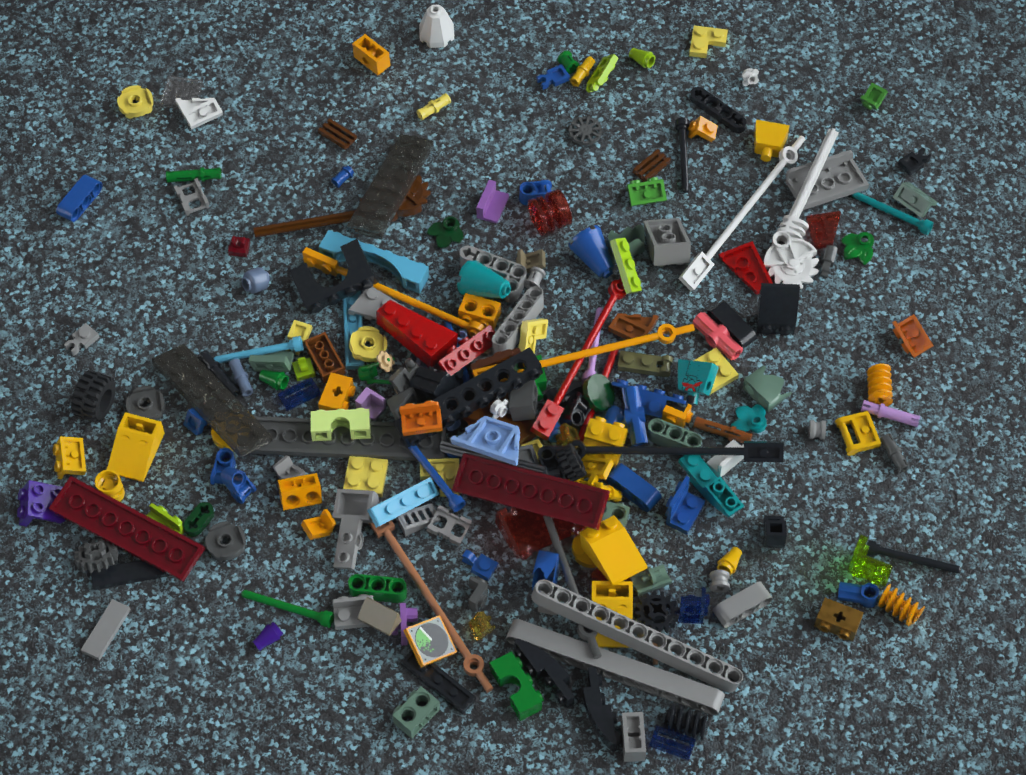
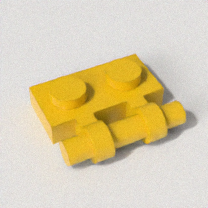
(596, 469)

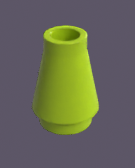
(644, 58)

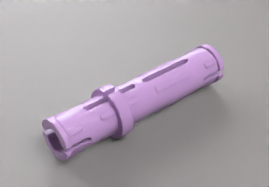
(890, 413)

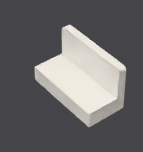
(723, 463)

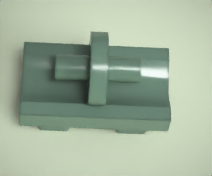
(650, 580)

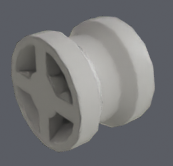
(817, 429)
(719, 581)

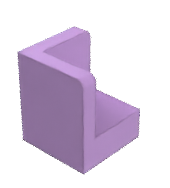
(373, 401)

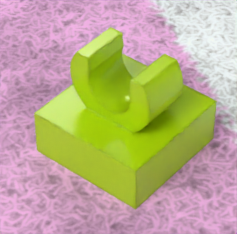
(303, 369)

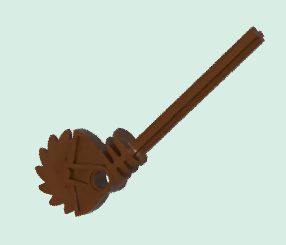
(410, 206)

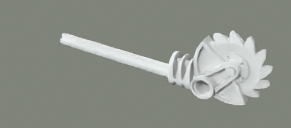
(793, 260)

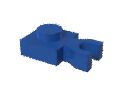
(555, 76)

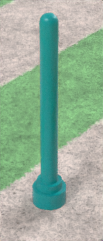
(923, 225)

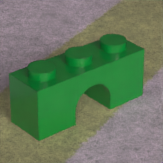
(509, 670)

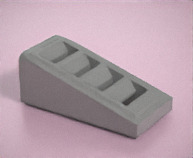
(416, 512)

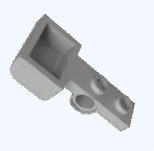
(352, 511)

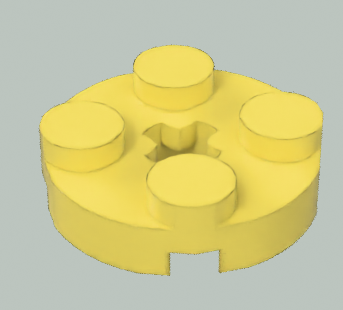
(138, 109)
(359, 338)

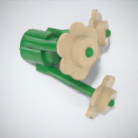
(368, 372)

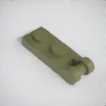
(645, 363)

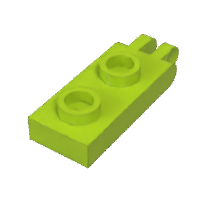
(601, 73)

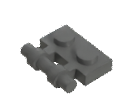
(402, 377)

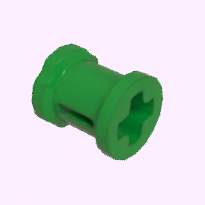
(567, 61)

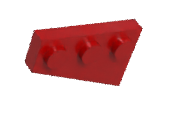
(747, 265)

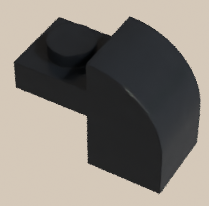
(774, 532)

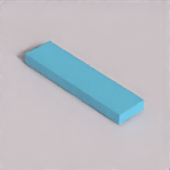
(403, 502)

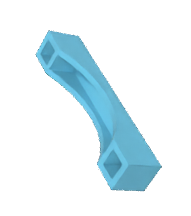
(409, 273)

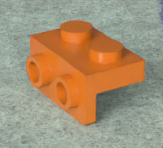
(913, 336)
(421, 418)

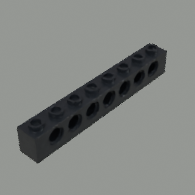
(474, 388)

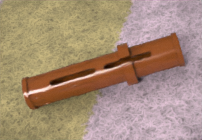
(701, 423)

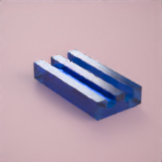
(299, 397)
(668, 749)

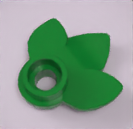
(857, 248)

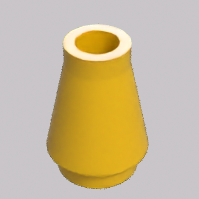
(730, 560)

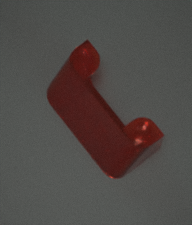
(528, 533)

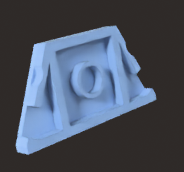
(491, 439)

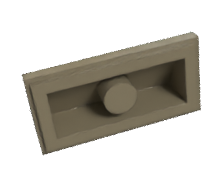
(379, 616)

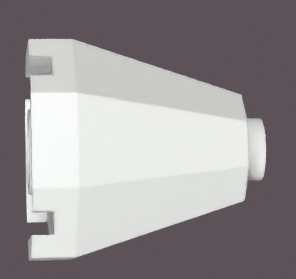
(436, 27)

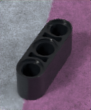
(737, 327)

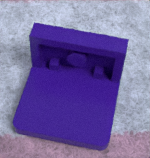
(35, 502)

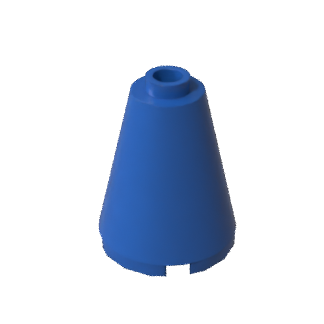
(593, 251)

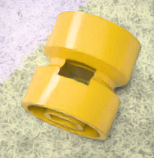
(110, 484)

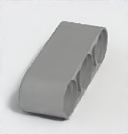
(742, 604)

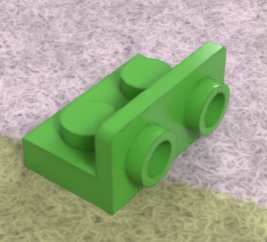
(646, 192)

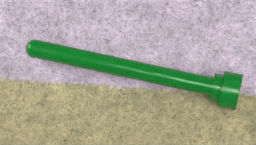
(325, 617)

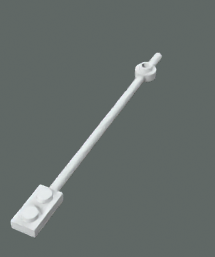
(702, 262)

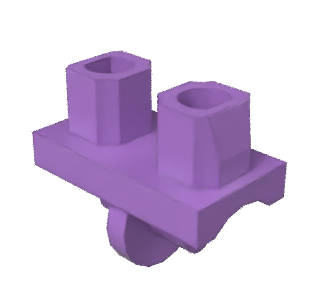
(406, 615)

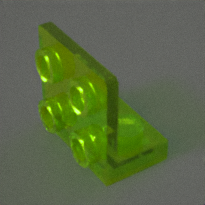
(867, 567)

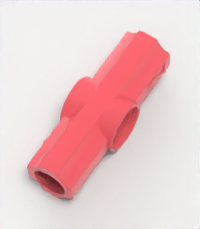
(717, 336)

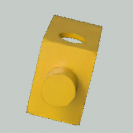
(769, 139)

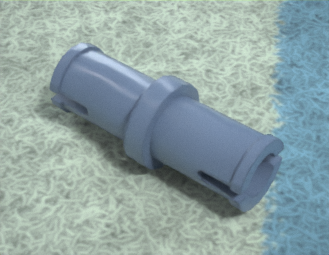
(240, 377)

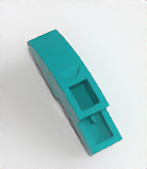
(710, 486)

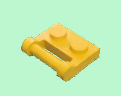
(863, 429)

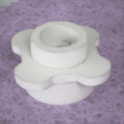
(750, 76)
(499, 408)

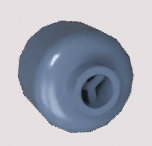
(255, 280)

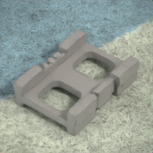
(186, 199)
(452, 520)

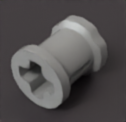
(535, 277)

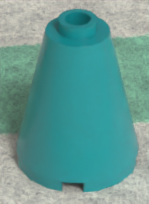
(482, 281)

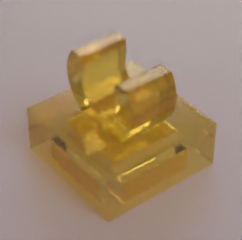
(567, 434)
(480, 625)

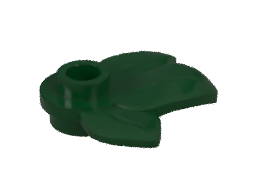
(446, 234)

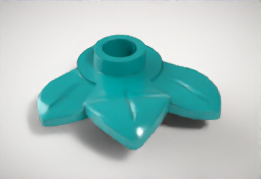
(750, 418)

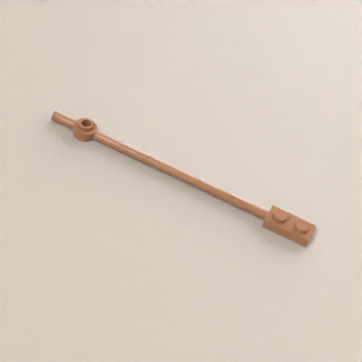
(470, 659)

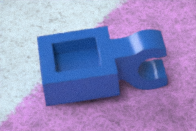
(481, 566)

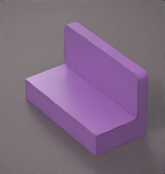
(491, 203)

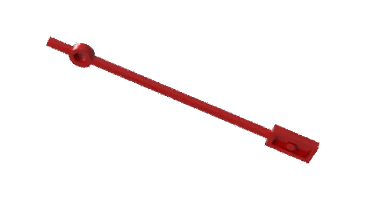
(551, 410)

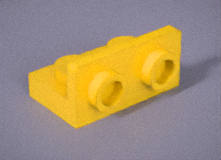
(69, 456)

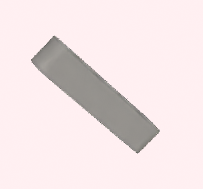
(526, 309)

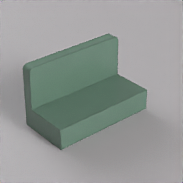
(914, 199)
(276, 361)

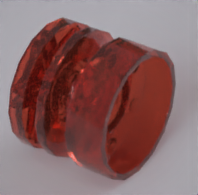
(549, 212)

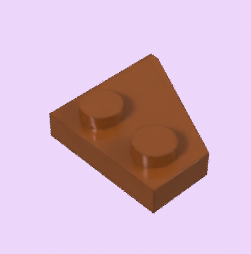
(632, 325)

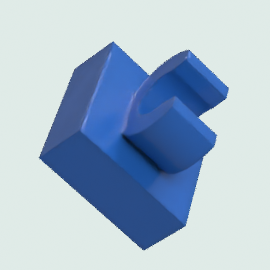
(194, 422)

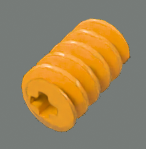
(879, 384)
(900, 606)

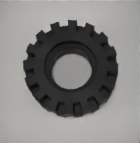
(571, 462)

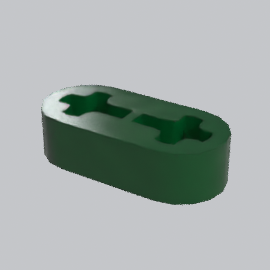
(197, 518)

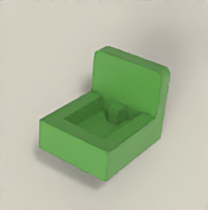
(873, 97)

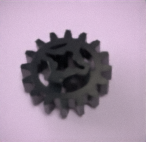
(655, 607)

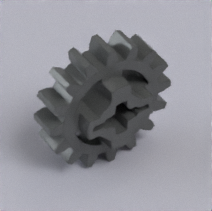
(95, 556)

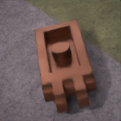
(496, 358)

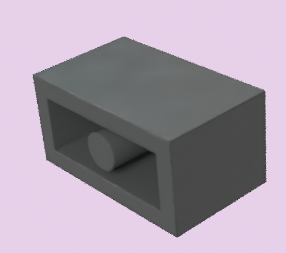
(523, 402)

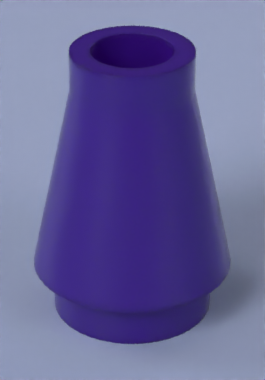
(269, 635)

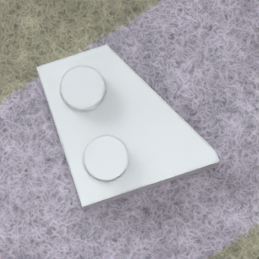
(199, 110)

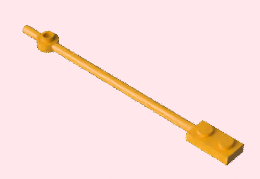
(331, 266)
(663, 329)

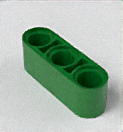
(388, 586)

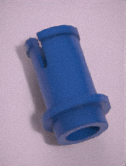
(342, 176)

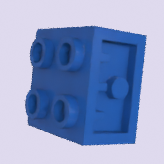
(683, 508)

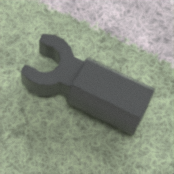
(828, 259)

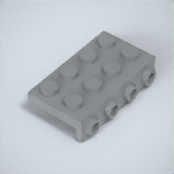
(836, 180)

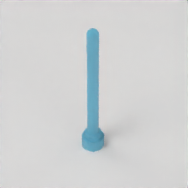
(293, 344)

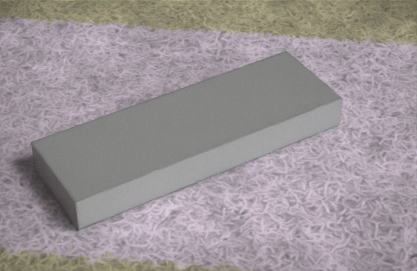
(105, 629)

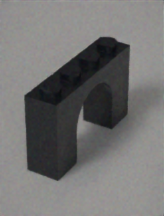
(358, 278)

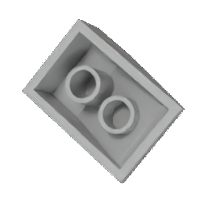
(667, 242)

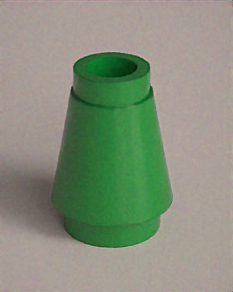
(275, 379)

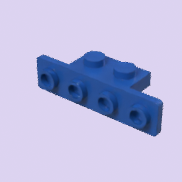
(654, 401)

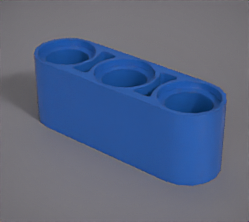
(79, 198)
(634, 487)

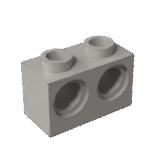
(633, 736)

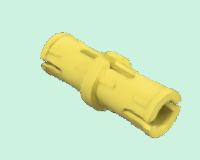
(433, 106)

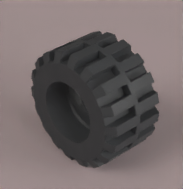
(93, 396)

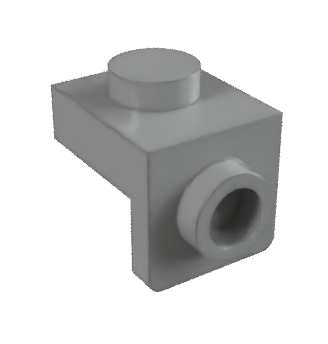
(286, 469)

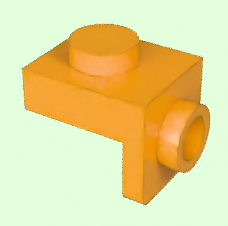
(703, 128)
(676, 416)
(319, 526)

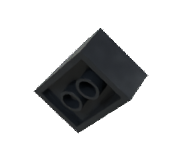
(777, 308)

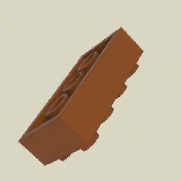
(324, 356)

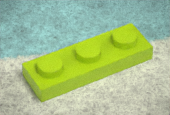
(626, 265)

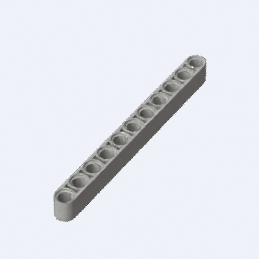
(647, 636)
(620, 668)

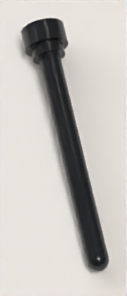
(681, 126)
(875, 549)

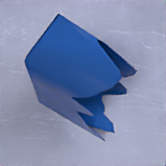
(546, 562)

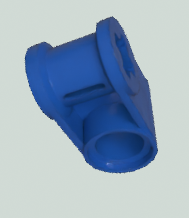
(533, 189)
(219, 465)
(237, 483)

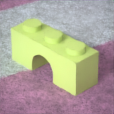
(324, 423)

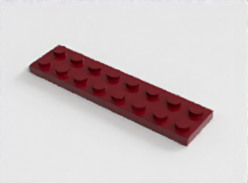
(531, 491)
(127, 528)

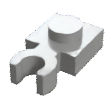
(82, 338)

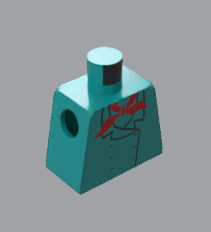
(696, 379)

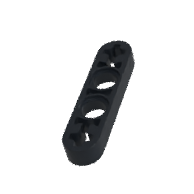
(718, 109)

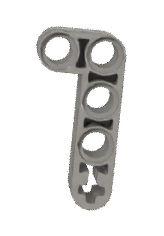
(495, 263)

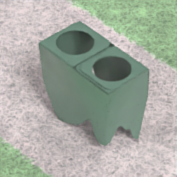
(636, 245)
(765, 389)

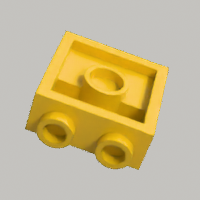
(605, 434)

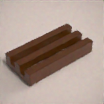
(339, 132)
(649, 164)

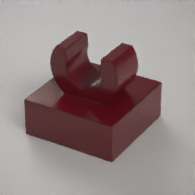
(239, 246)

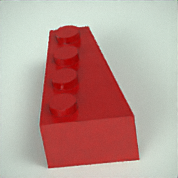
(415, 332)

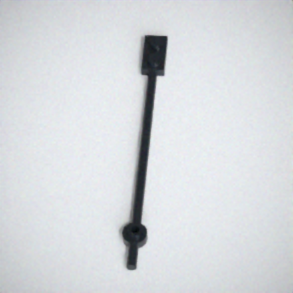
(753, 450)

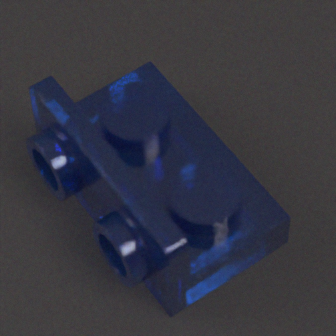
(694, 608)

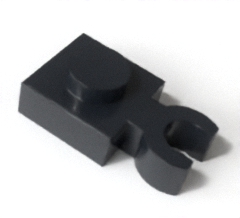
(912, 163)

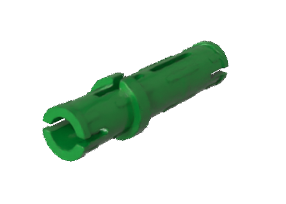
(189, 175)

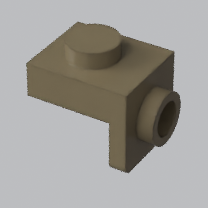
(531, 259)

